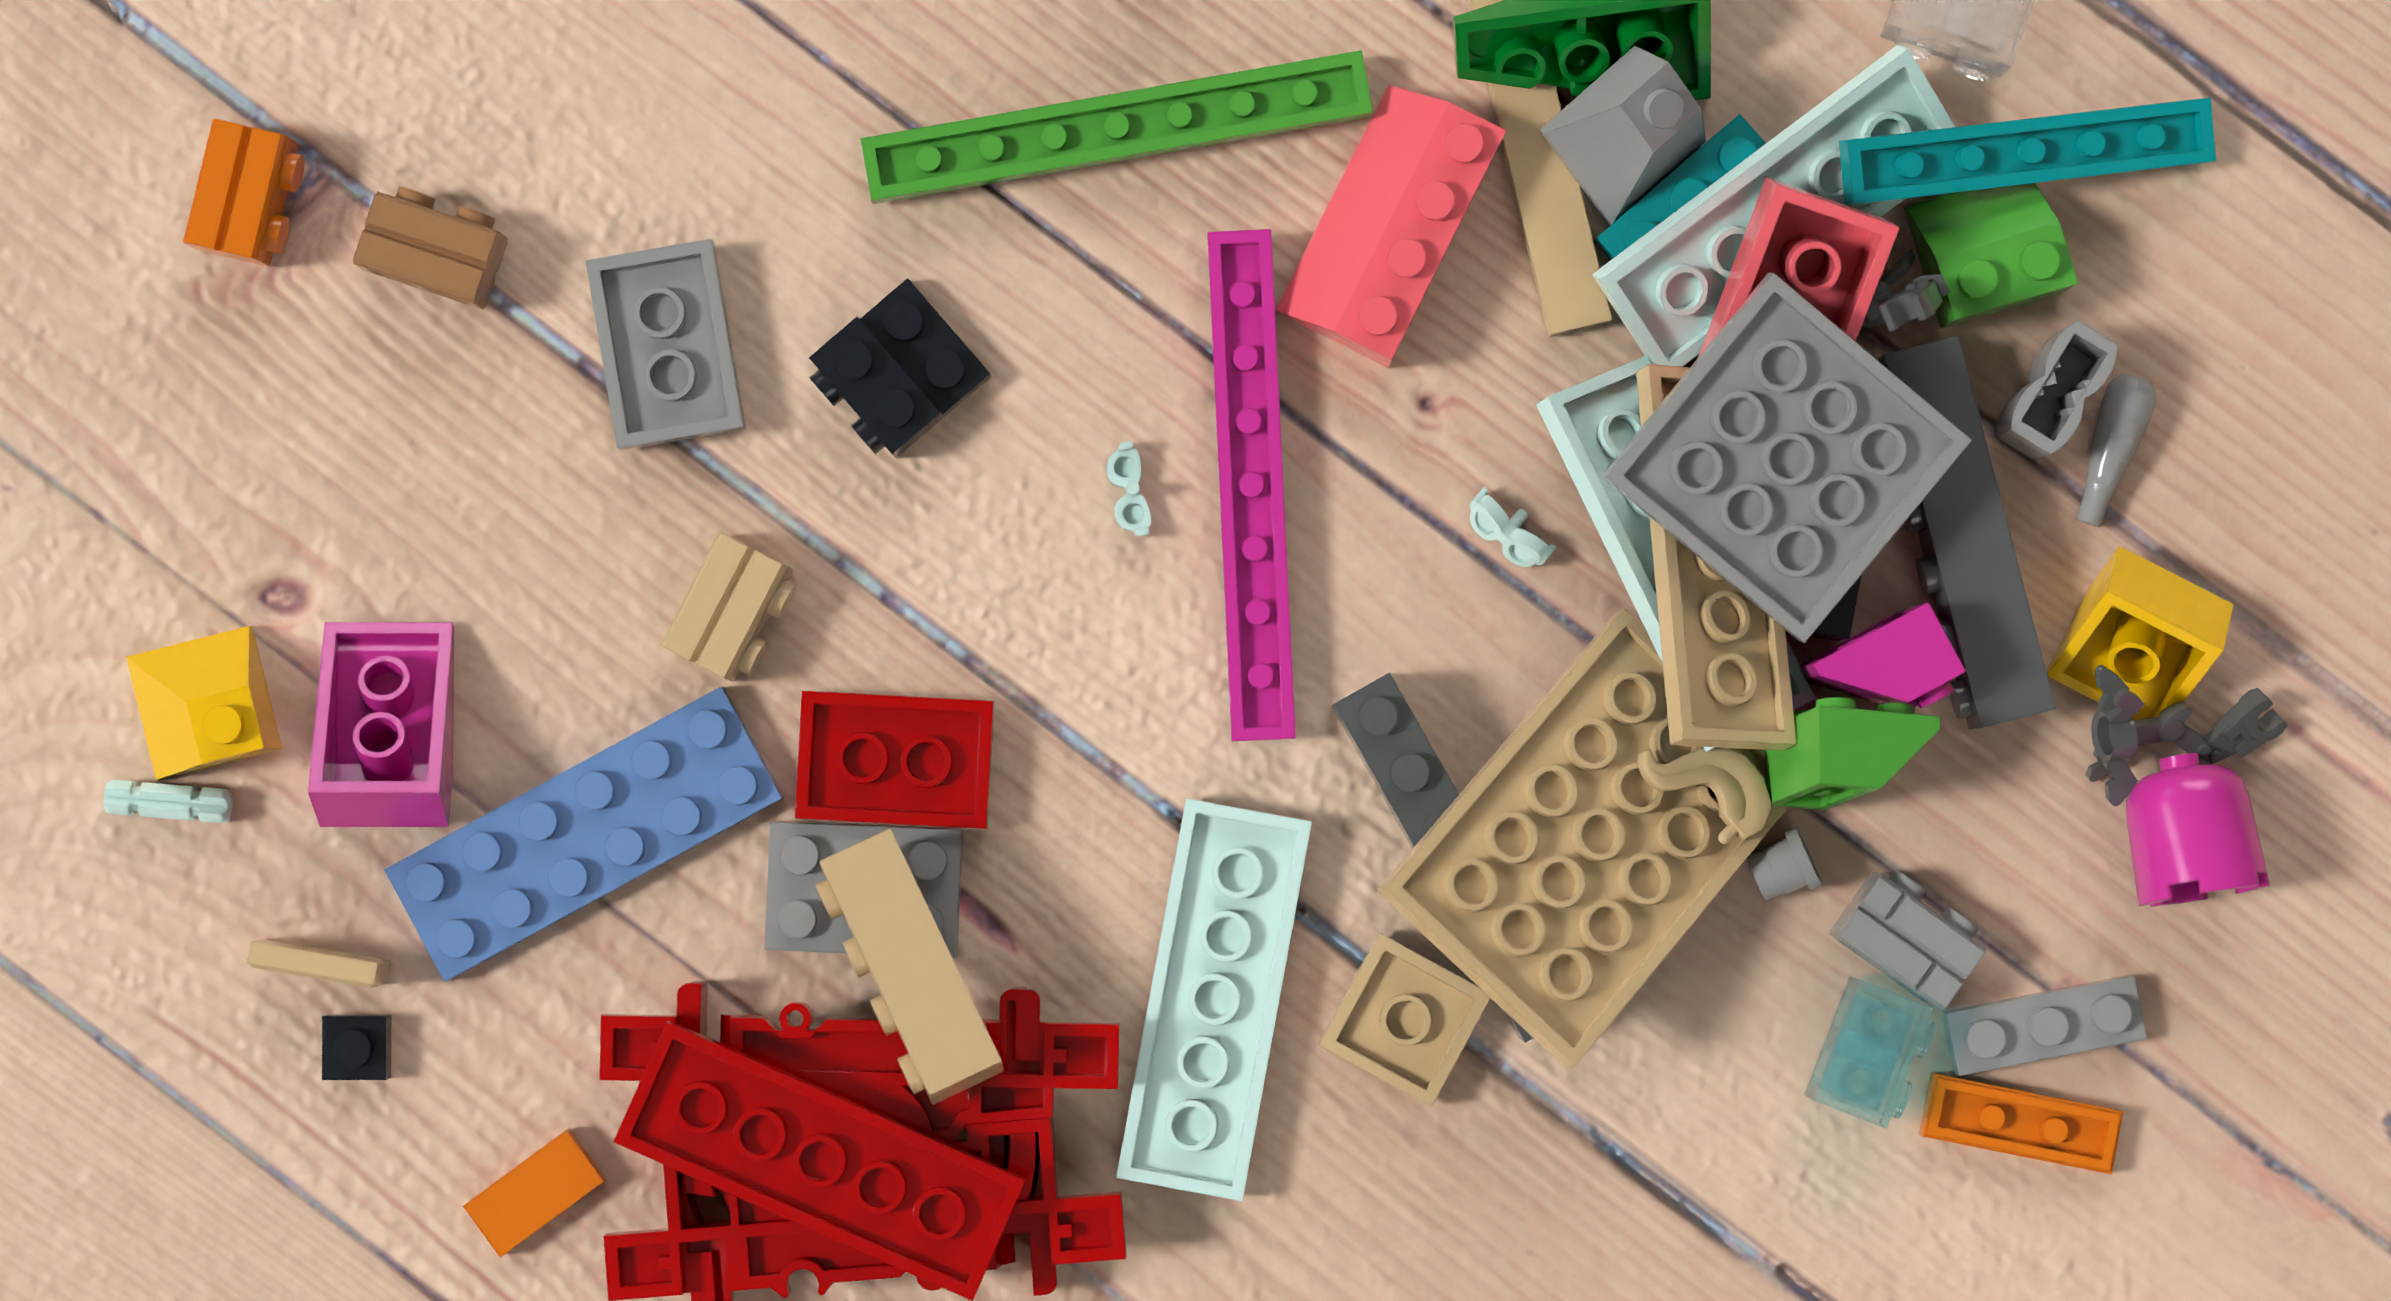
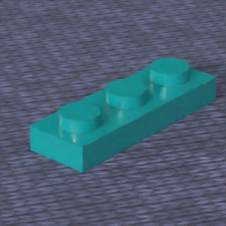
(1693, 176)

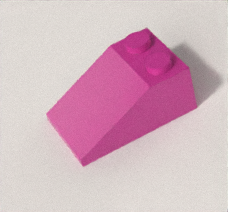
(384, 725)

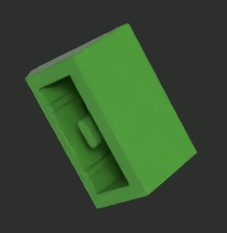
(1844, 752)

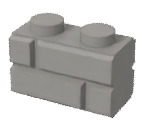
(1908, 939)

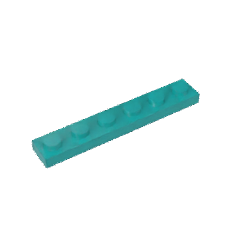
(2027, 151)

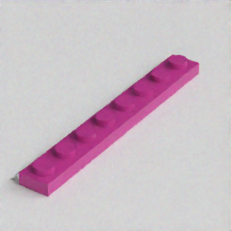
(1251, 485)

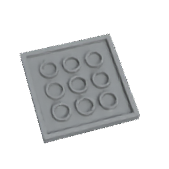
(1786, 457)

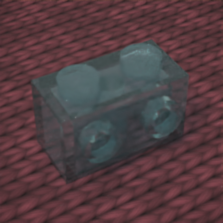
(1870, 1053)

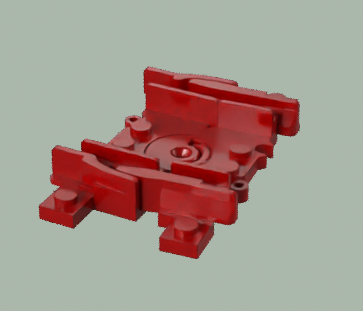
(862, 1065)

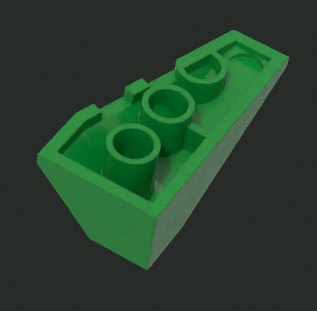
(1580, 40)

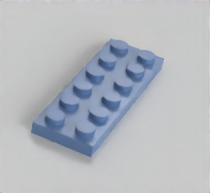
(584, 834)

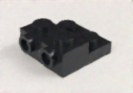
(897, 370)

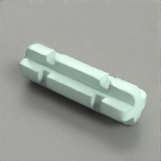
(168, 801)

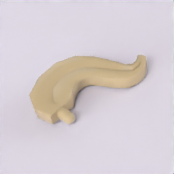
(1729, 774)

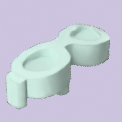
(1125, 471)
(1517, 544)

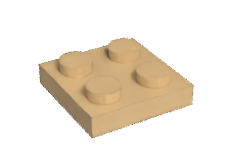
(1404, 1019)

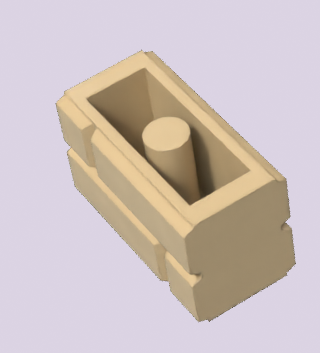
(729, 608)

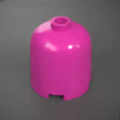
(2192, 833)

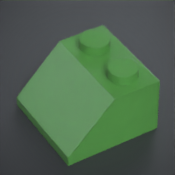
(1992, 249)

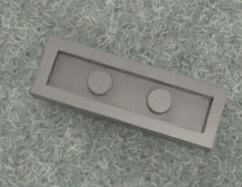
(2044, 1025)

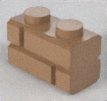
(430, 248)

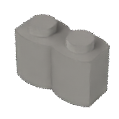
(2062, 375)

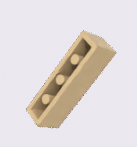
(910, 966)

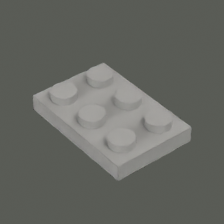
(665, 344)
(795, 910)

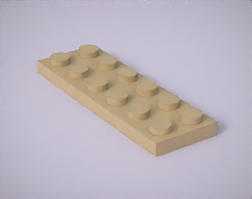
(1718, 648)

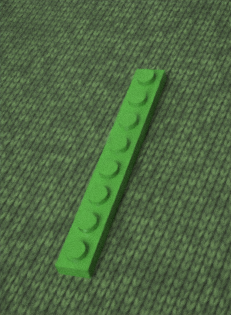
(1116, 127)

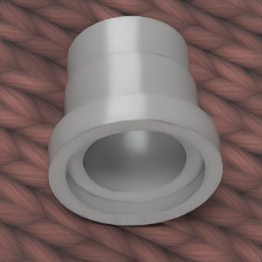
(1784, 866)

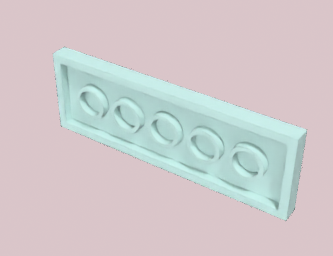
(1677, 271)
(1590, 430)
(1214, 999)

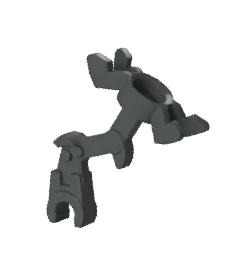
(1917, 300)
(2118, 735)

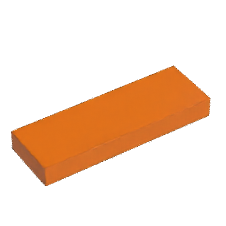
(2021, 1123)

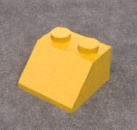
(2144, 628)

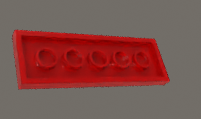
(820, 1160)

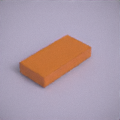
(534, 1192)

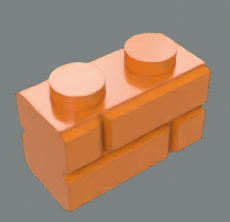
(244, 193)

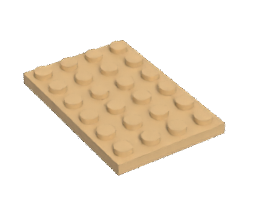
(1559, 862)

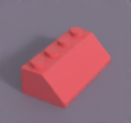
(1390, 222)

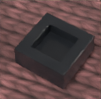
(356, 1047)

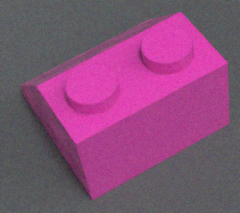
(1892, 661)

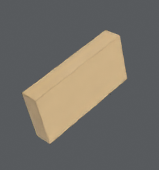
(318, 963)

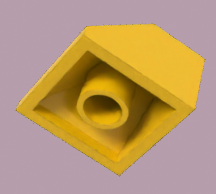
(204, 702)

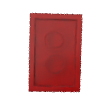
(894, 759)

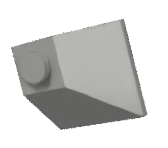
(1627, 131)

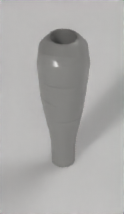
(2117, 434)

